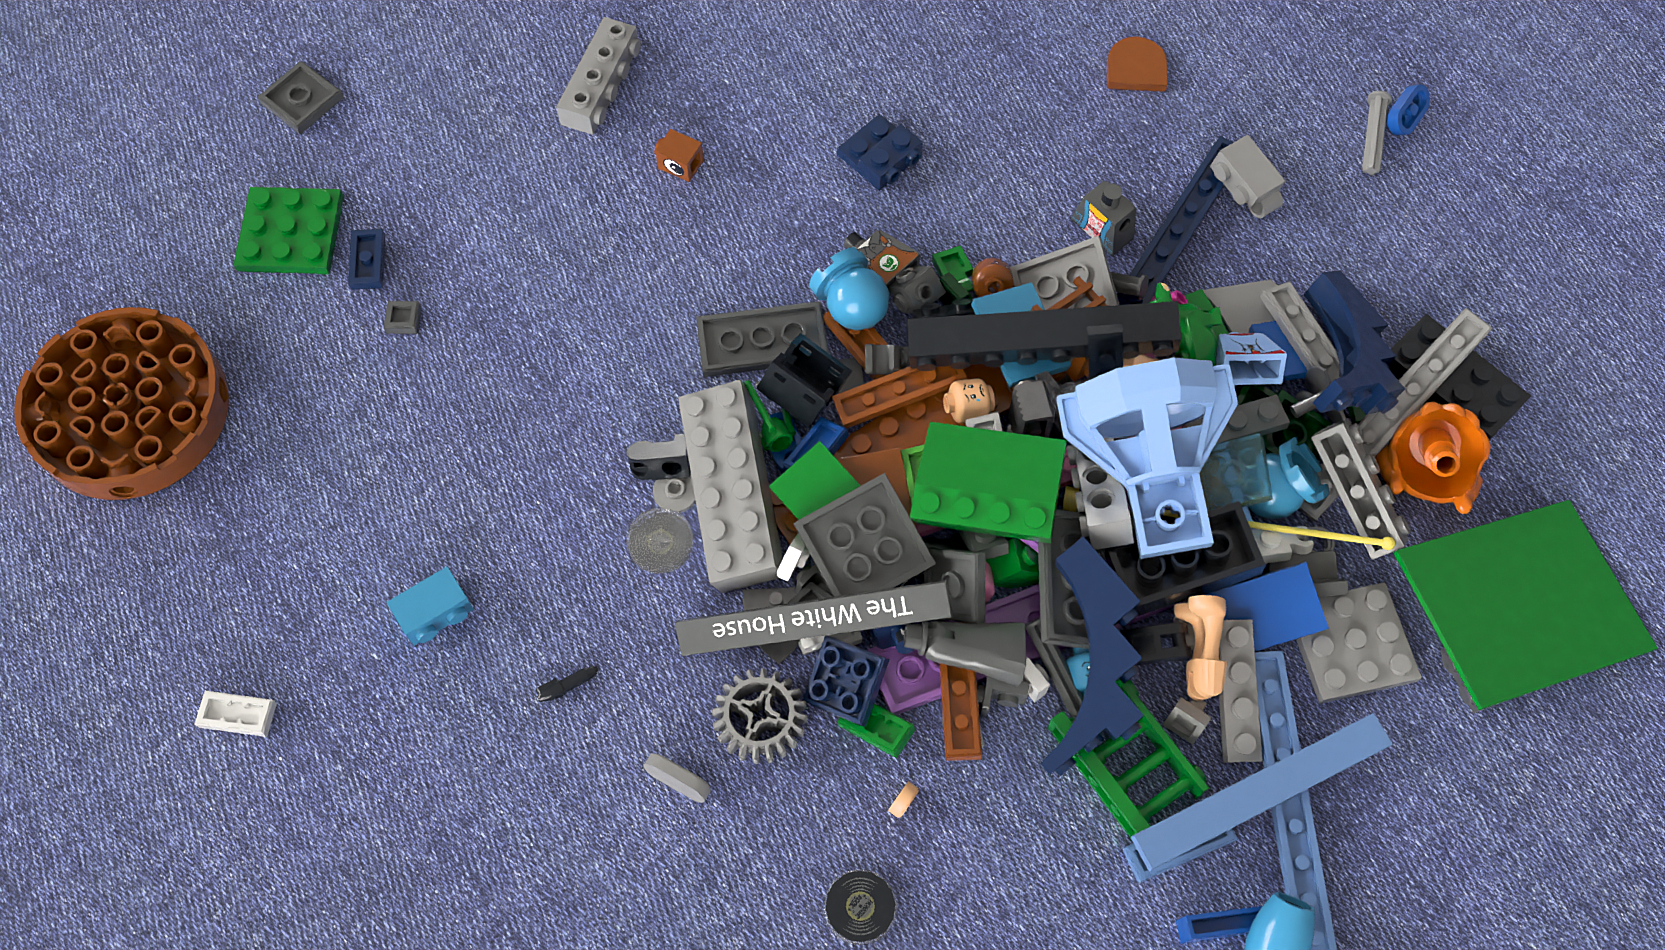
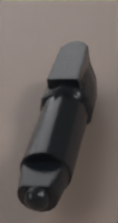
(558, 688)

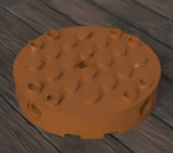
(122, 403)

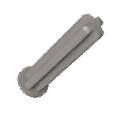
(1375, 131)

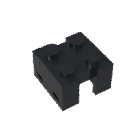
(803, 380)

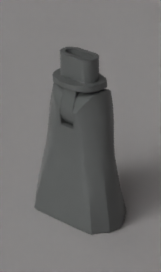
(985, 648)

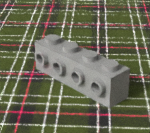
(598, 76)
(1359, 486)

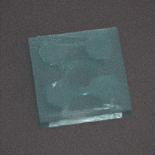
(1236, 473)

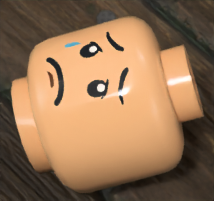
(969, 399)

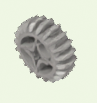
(769, 688)

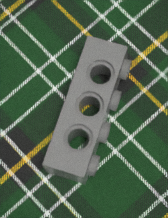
(1102, 500)

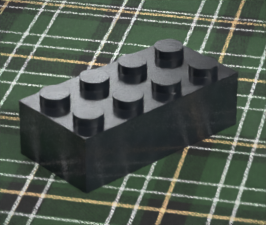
(1472, 385)
(1180, 575)

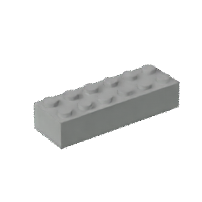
(731, 487)

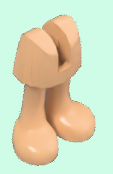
(1204, 671)

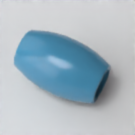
(1282, 925)

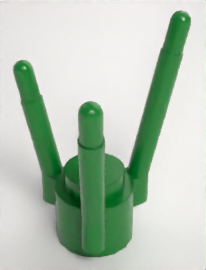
(775, 433)

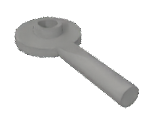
(674, 494)

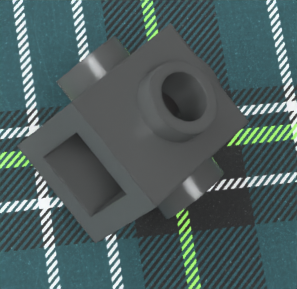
(915, 288)

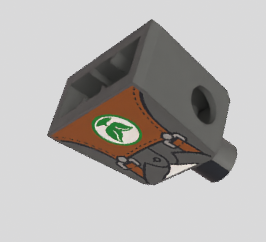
(885, 254)

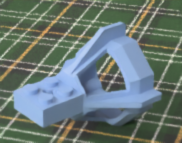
(1159, 463)

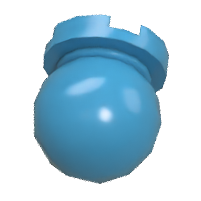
(853, 293)
(1292, 481)

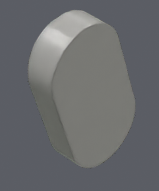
(677, 777)

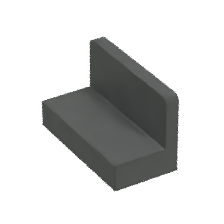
(1323, 571)

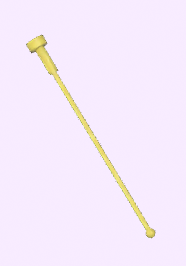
(1387, 542)

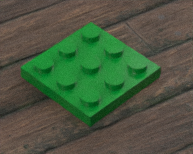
(289, 230)

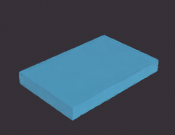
(1017, 300)

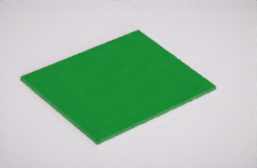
(1524, 603)

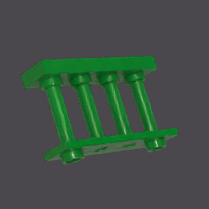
(1113, 789)

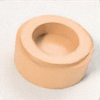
(903, 800)

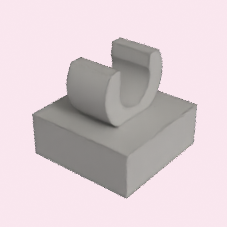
(1188, 719)

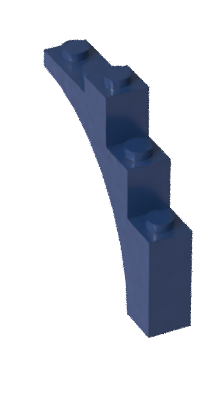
(1361, 352)
(1104, 604)

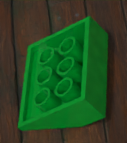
(989, 482)

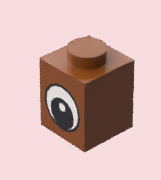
(679, 155)

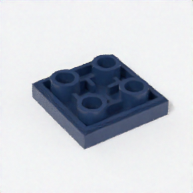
(845, 680)

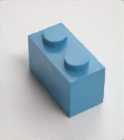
(430, 606)

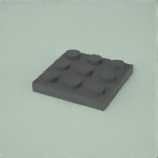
(864, 540)

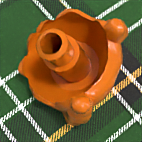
(1437, 456)

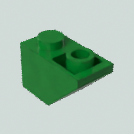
(1017, 567)

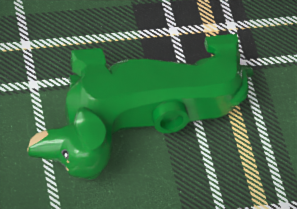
(1196, 332)

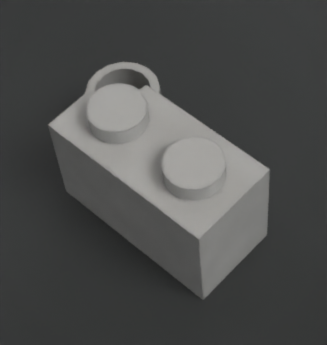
(1249, 176)

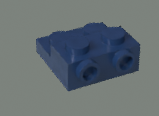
(881, 151)

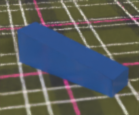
(1216, 924)

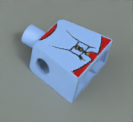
(1247, 358)

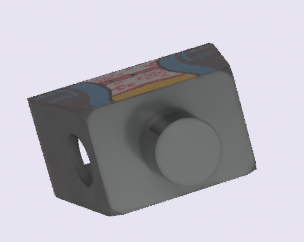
(1107, 215)

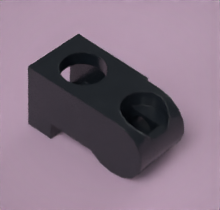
(659, 459)

